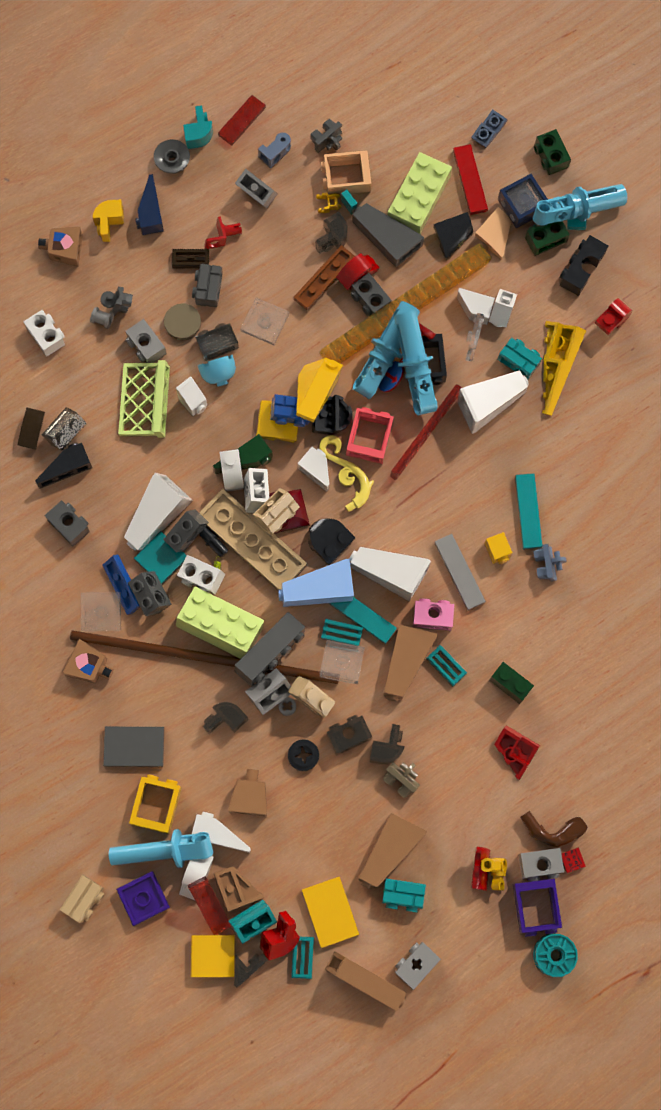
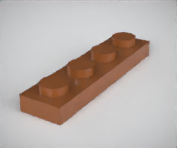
(323, 278)

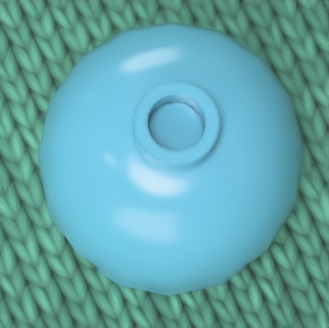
(218, 370)

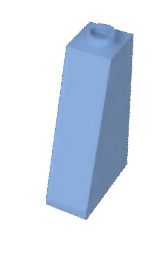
(321, 586)

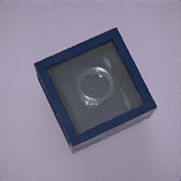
(521, 199)

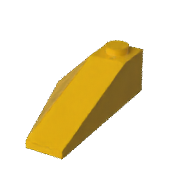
(315, 386)

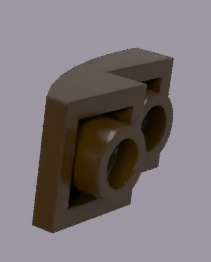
(31, 428)

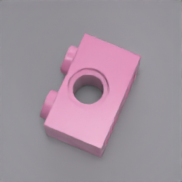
(422, 619)

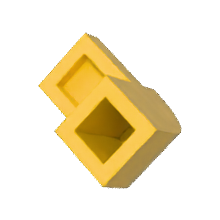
(107, 214)

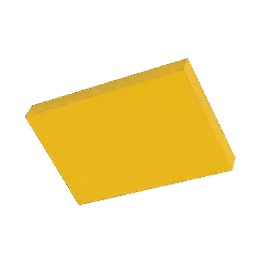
(330, 912)

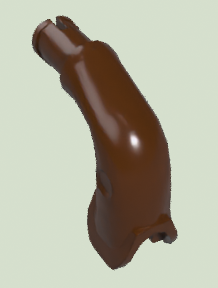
(573, 830)

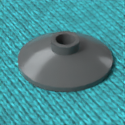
(171, 149)

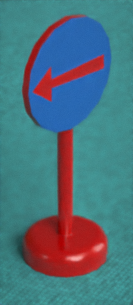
(395, 373)

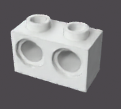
(43, 333)
(202, 572)

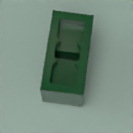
(556, 151)
(549, 239)

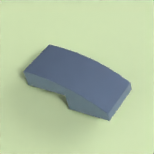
(489, 128)

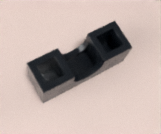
(591, 253)

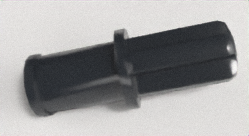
(213, 541)

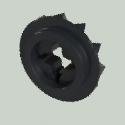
(295, 750)

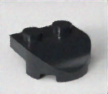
(333, 416)
(329, 538)

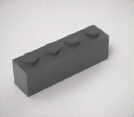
(269, 649)

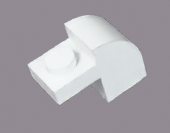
(231, 470)
(195, 870)

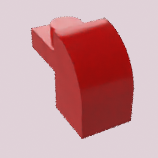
(356, 269)
(614, 316)
(281, 939)

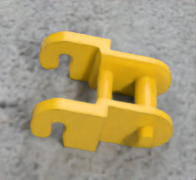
(336, 206)

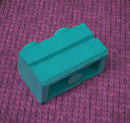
(519, 357)
(403, 894)
(252, 921)

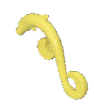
(349, 467)

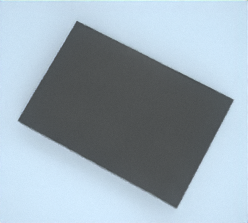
(133, 746)

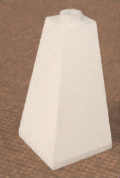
(489, 398)
(157, 509)
(391, 570)

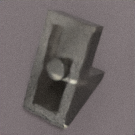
(243, 972)

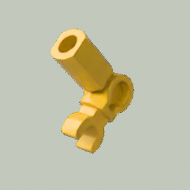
(498, 870)

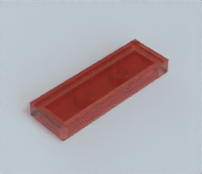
(241, 120)
(209, 905)

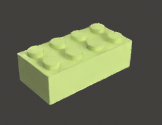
(420, 192)
(219, 623)

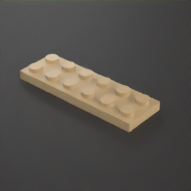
(250, 541)

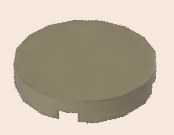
(182, 321)

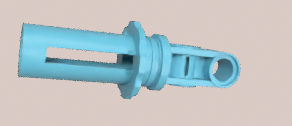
(579, 204)
(382, 356)
(415, 363)

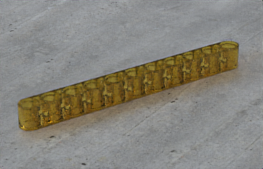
(418, 296)

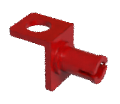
(223, 231)

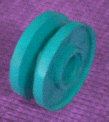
(566, 961)

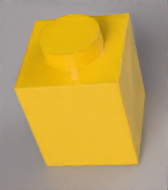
(498, 548)

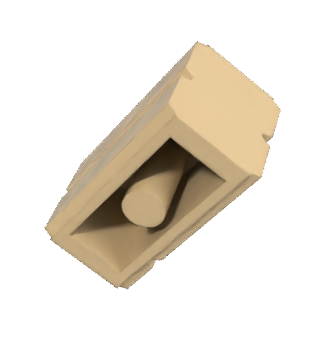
(276, 511)
(311, 696)
(82, 899)

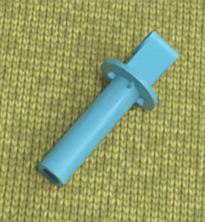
(179, 848)

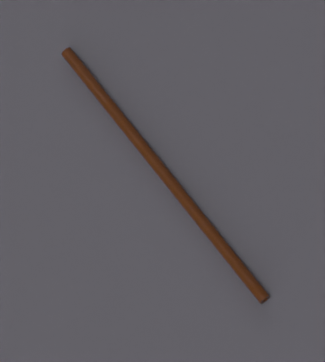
(188, 654)

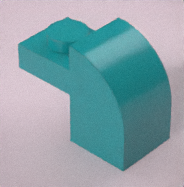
(198, 133)

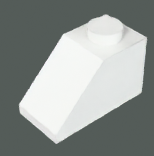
(475, 303)
(502, 308)
(191, 396)
(315, 467)

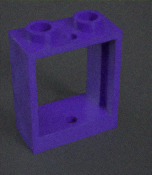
(534, 885)

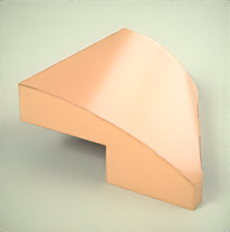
(495, 232)

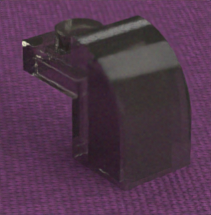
(336, 233)
(227, 713)
(389, 752)

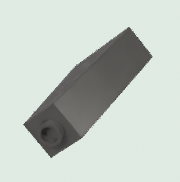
(388, 235)

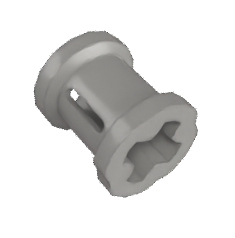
(101, 317)

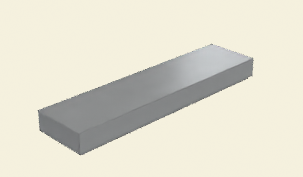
(459, 572)

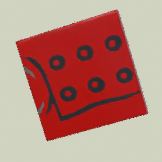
(572, 860)

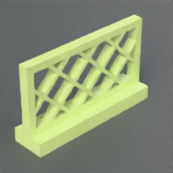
(160, 401)

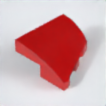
(516, 749)
(480, 877)

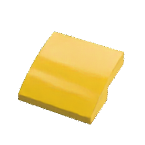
(270, 430)
(212, 955)

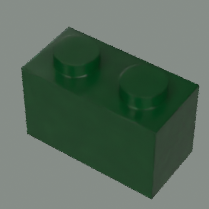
(511, 682)

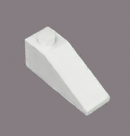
(218, 832)

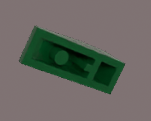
(251, 455)

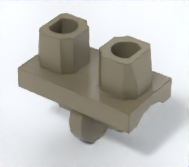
(395, 772)

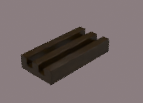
(189, 262)

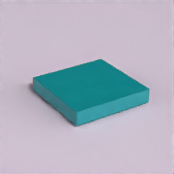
(160, 558)

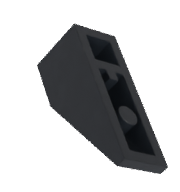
(67, 464)

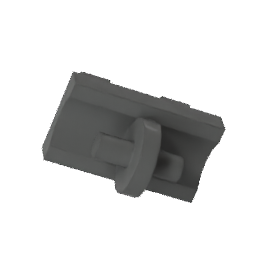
(330, 138)
(118, 300)

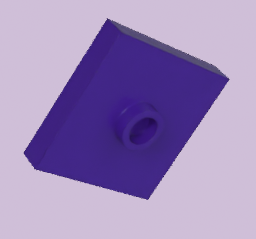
(143, 898)

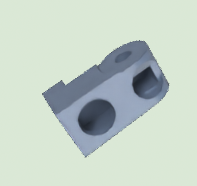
(276, 150)

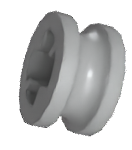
(287, 712)

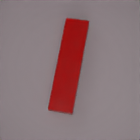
(470, 179)

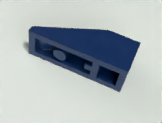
(149, 211)

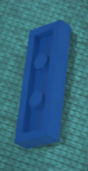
(119, 579)

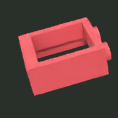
(364, 452)

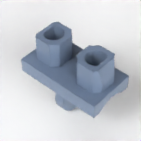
(546, 554)

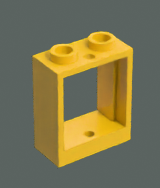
(152, 825)

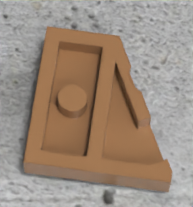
(235, 889)

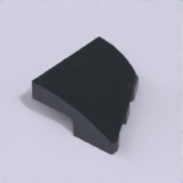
(453, 233)

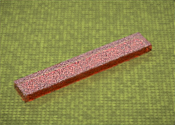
(425, 432)

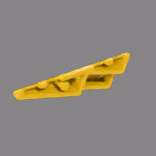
(562, 348)

